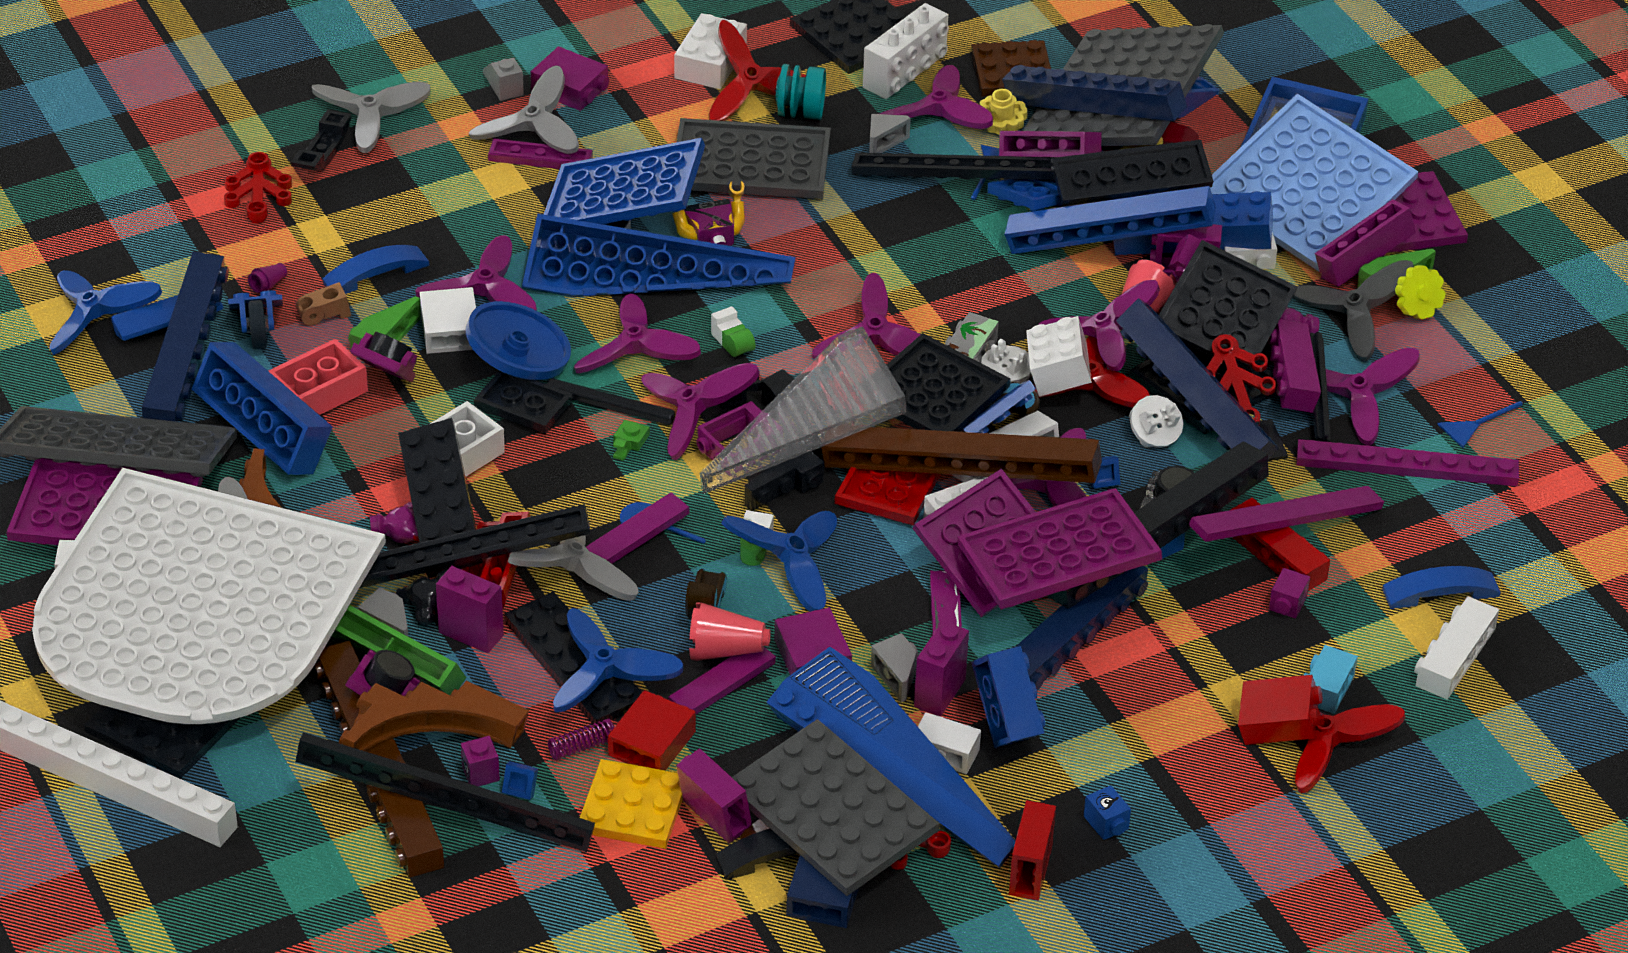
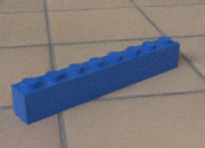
(1110, 220)

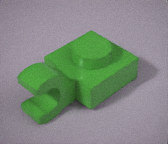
(629, 436)

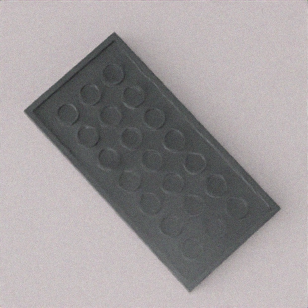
(115, 440)

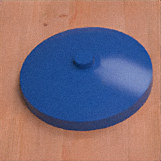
(518, 340)

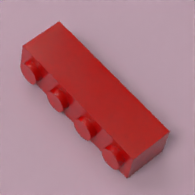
(1285, 549)

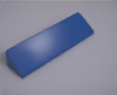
(146, 318)

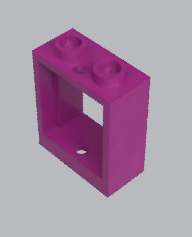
(1210, 234)
(724, 427)

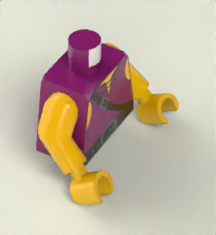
(714, 220)

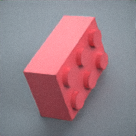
(324, 376)

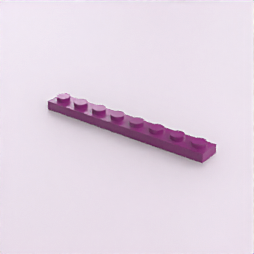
(1407, 462)

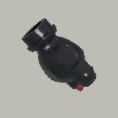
(424, 597)

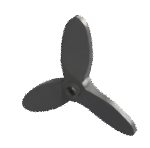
(1357, 304)

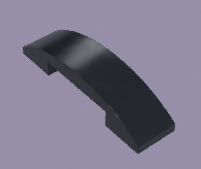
(325, 144)
(744, 854)

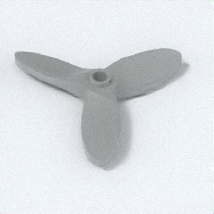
(372, 107)
(536, 116)
(575, 557)

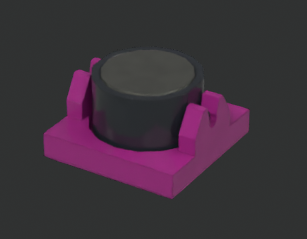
(386, 355)
(385, 669)

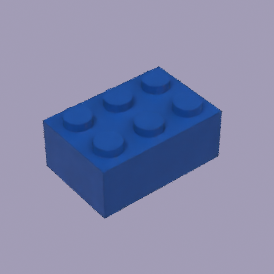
(1008, 696)

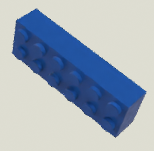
(1244, 222)
(262, 408)

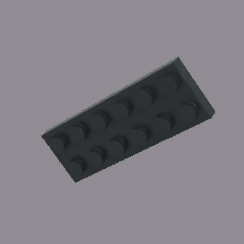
(1131, 172)
(437, 483)
(546, 634)

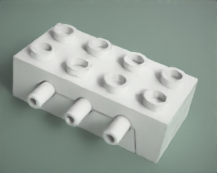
(905, 51)

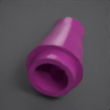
(266, 277)

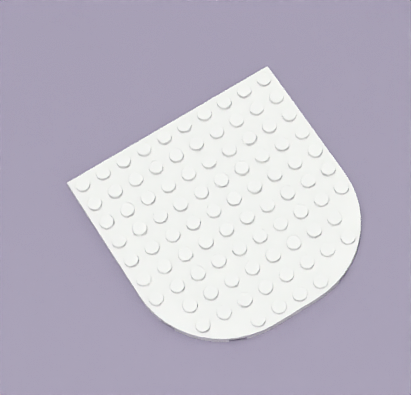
(195, 600)

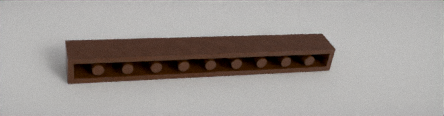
(967, 454)
(405, 818)

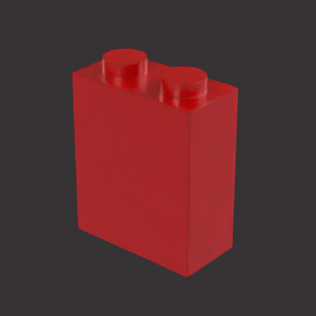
(1279, 709)
(652, 732)
(1032, 850)

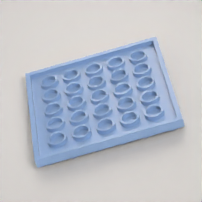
(1317, 174)

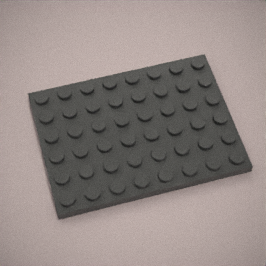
(1136, 52)

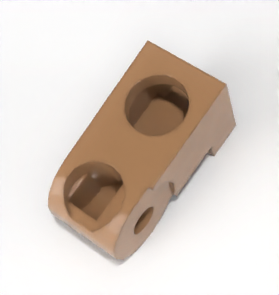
(323, 304)

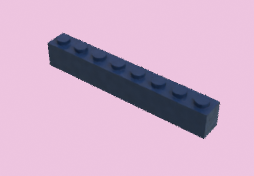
(1096, 92)
(185, 338)
(1191, 379)
(1071, 628)

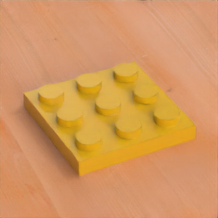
(633, 803)

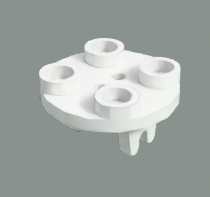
(1008, 361)
(1145, 425)

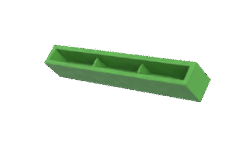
(369, 633)

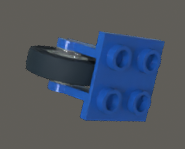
(256, 323)

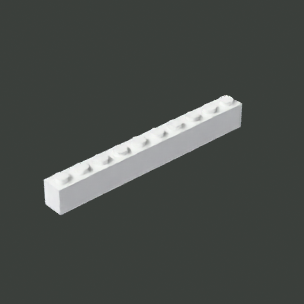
(116, 776)

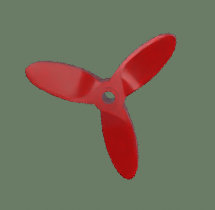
(749, 75)
(1107, 383)
(1347, 726)

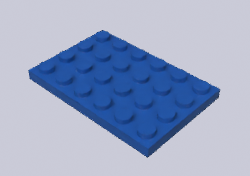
(627, 184)

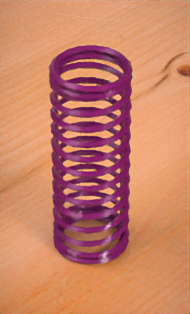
(556, 751)

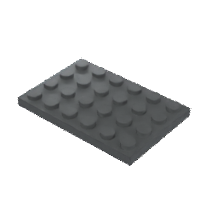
(761, 155)
(834, 807)

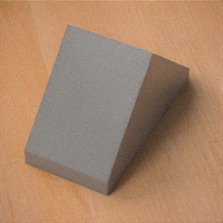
(888, 131)

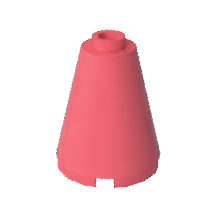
(1151, 270)
(725, 633)

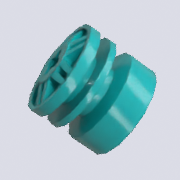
(801, 92)

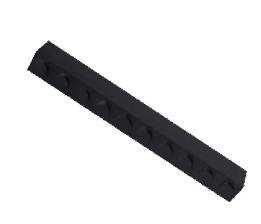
(1194, 496)

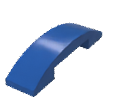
(374, 263)
(1440, 581)

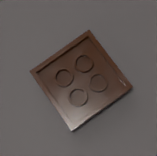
(995, 61)

